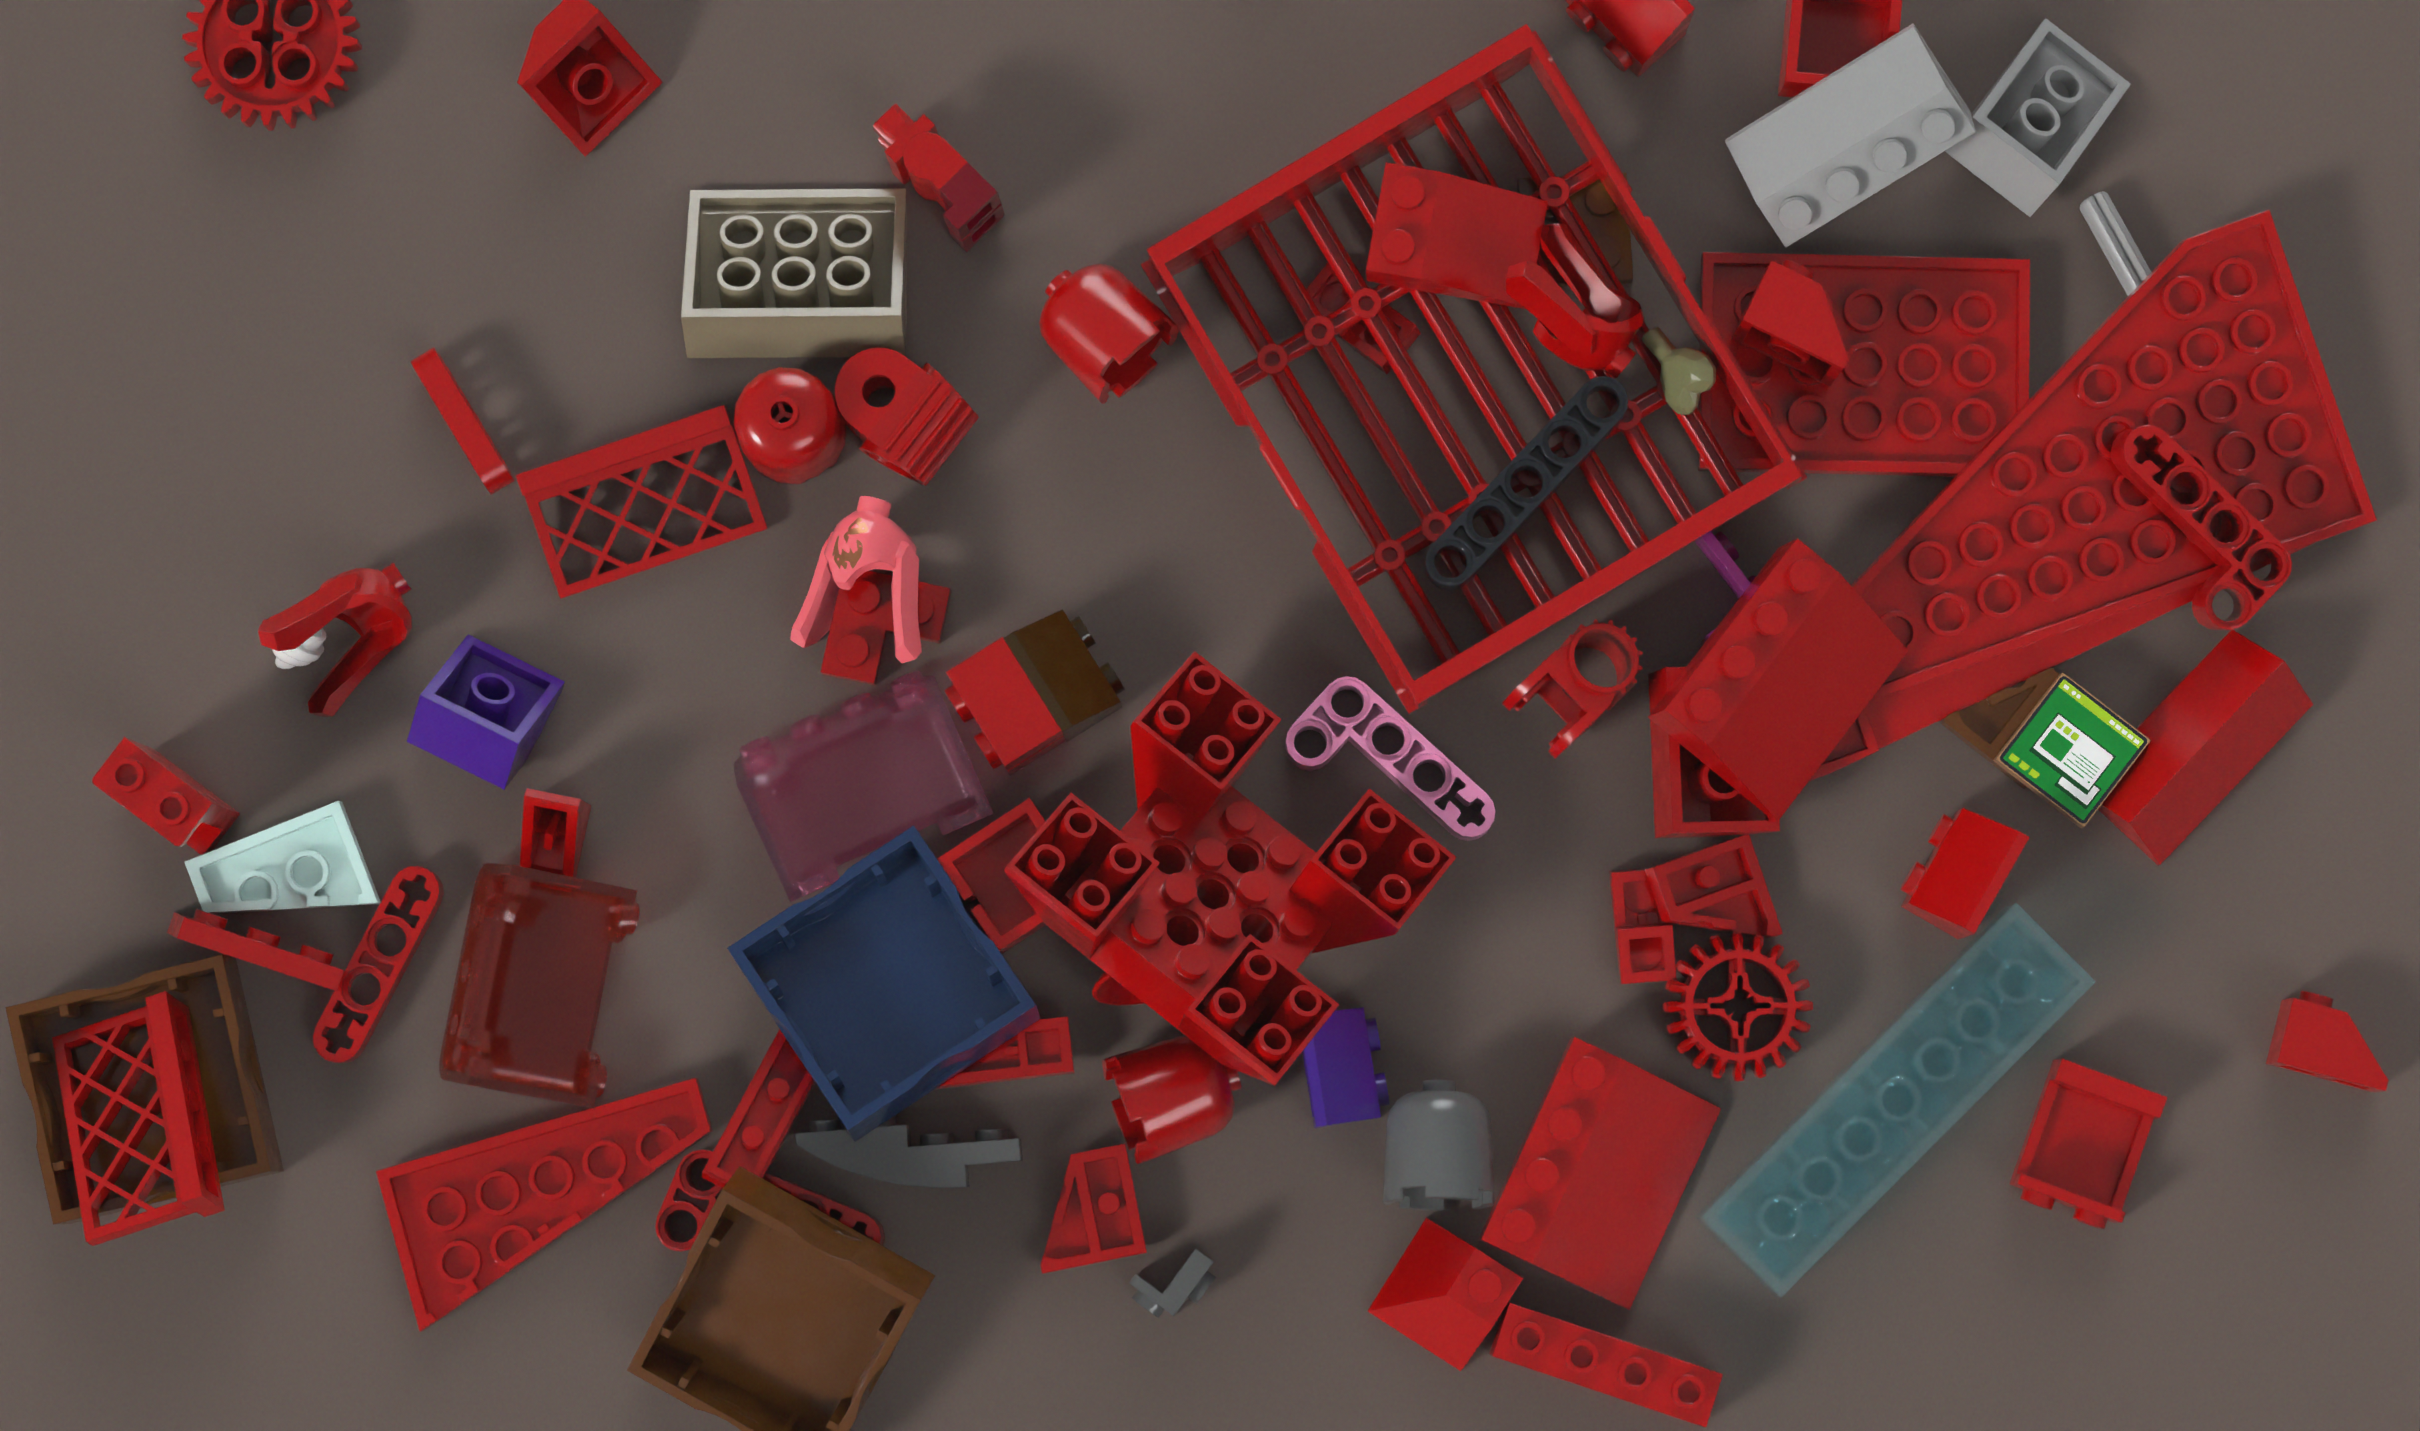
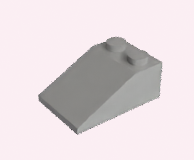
(2039, 117)

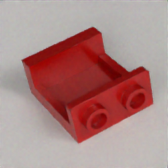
(164, 797)
(2085, 1142)

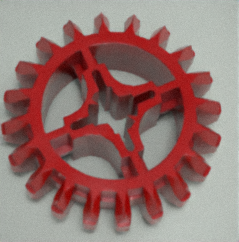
(1738, 1032)

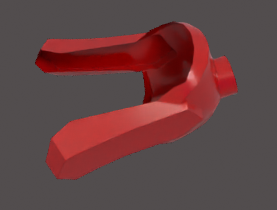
(1584, 338)
(368, 603)

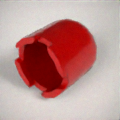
(1104, 328)
(804, 443)
(1170, 1096)

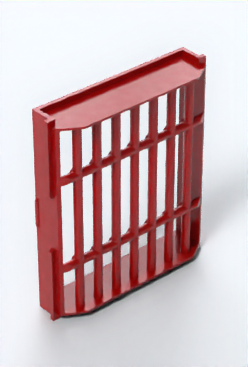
(1342, 161)

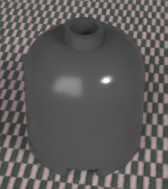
(1438, 1150)

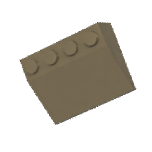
(795, 272)

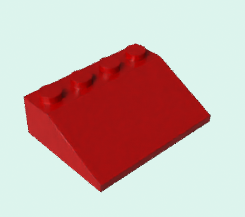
(1780, 679)
(1600, 1173)

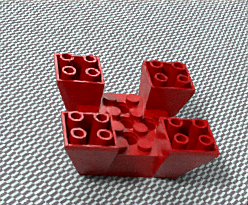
(1208, 896)

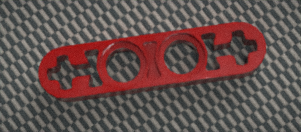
(385, 968)

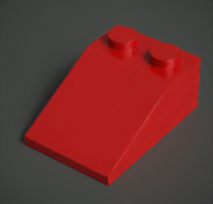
(1451, 234)

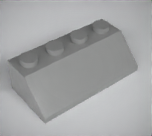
(1850, 135)

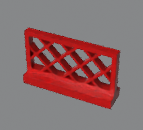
(625, 456)
(183, 1112)

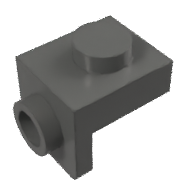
(1189, 1283)

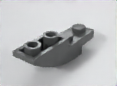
(888, 1155)

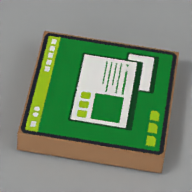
(2071, 750)

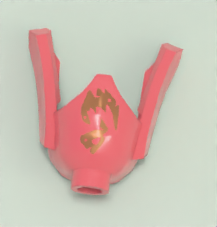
(857, 545)

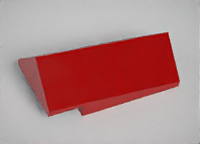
(2204, 743)

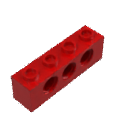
(1606, 1364)

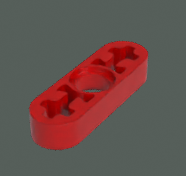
(462, 421)

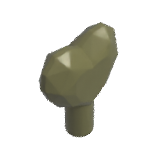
(1683, 371)

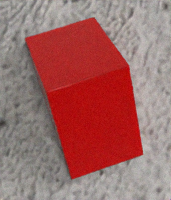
(553, 832)

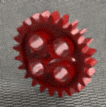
(224, 42)

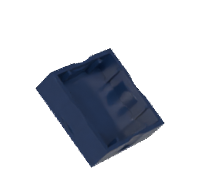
(884, 983)

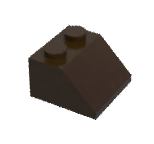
(1065, 673)

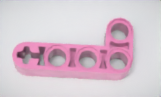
(1397, 766)

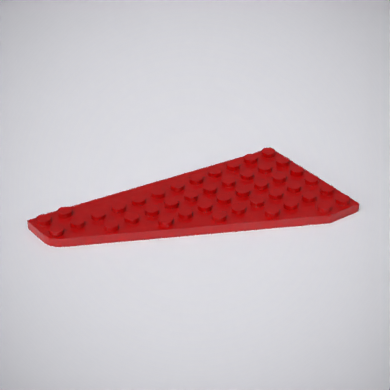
(2053, 547)

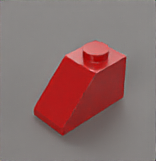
(2323, 1044)

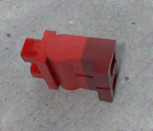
(939, 175)

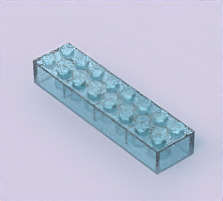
(1895, 1100)

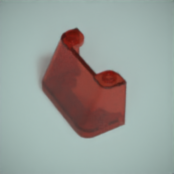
(534, 983)

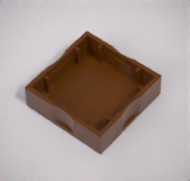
(228, 1068)
(779, 1315)

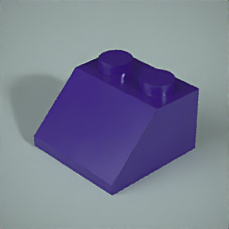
(484, 711)
(1342, 1071)

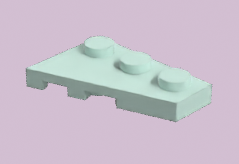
(287, 866)

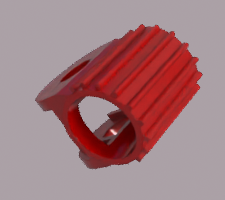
(917, 426)
(1561, 673)

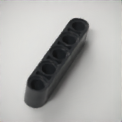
(1540, 460)

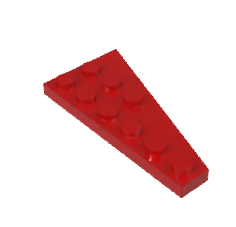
(502, 1199)

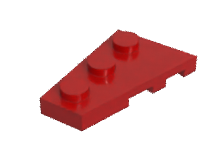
(257, 948)

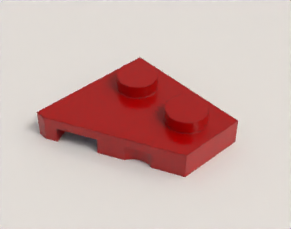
(1716, 890)
(1095, 1212)

